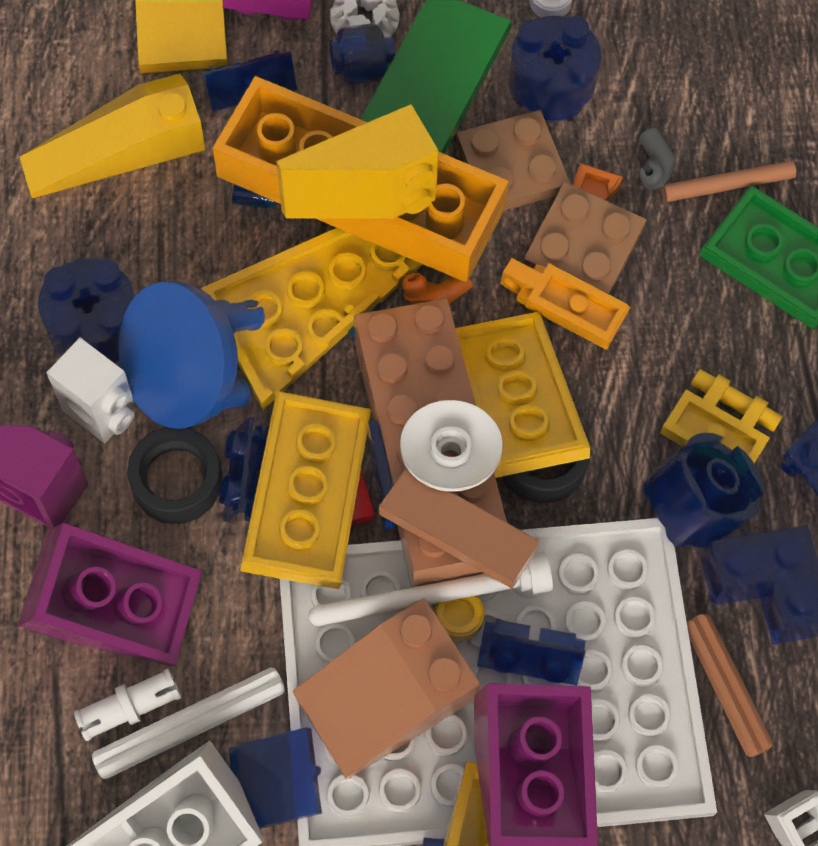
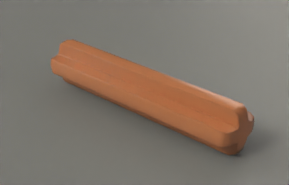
(728, 685)

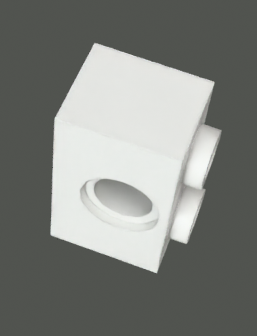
(92, 391)

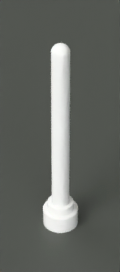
(535, 579)

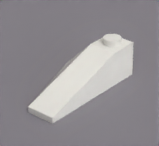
(185, 806)

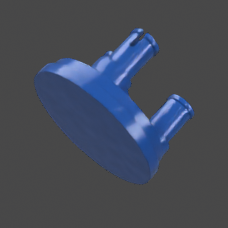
(184, 352)

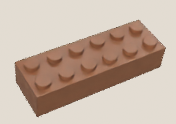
(407, 362)

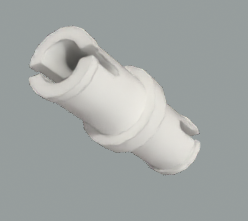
(127, 704)

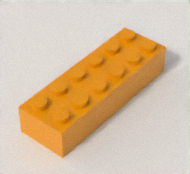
(280, 122)

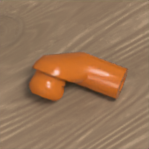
(419, 290)

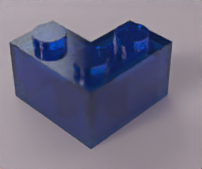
(773, 567)

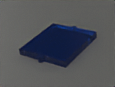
(379, 466)
(279, 777)

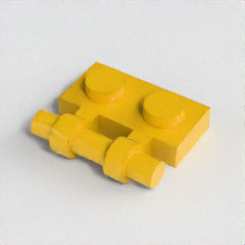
(698, 415)

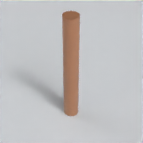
(729, 181)

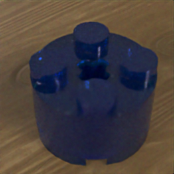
(554, 66)
(87, 303)
(704, 491)

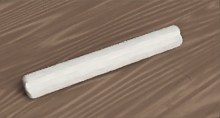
(188, 723)

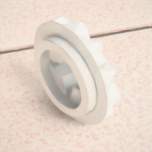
(384, 13)

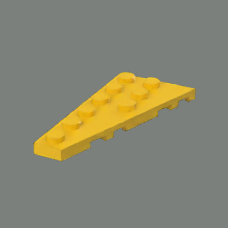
(307, 303)

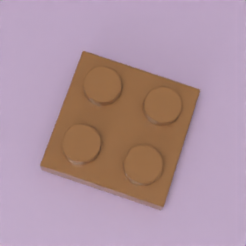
(519, 152)
(586, 238)

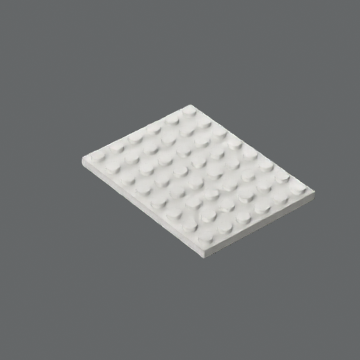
(610, 588)

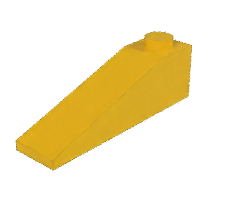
(129, 133)

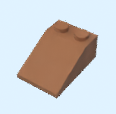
(387, 689)

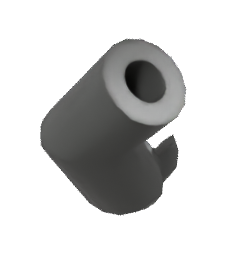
(660, 161)

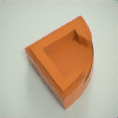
(597, 181)

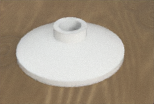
(451, 427)

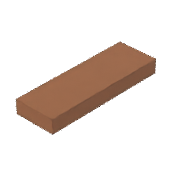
(460, 529)

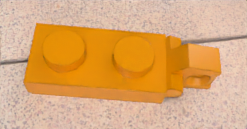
(566, 301)

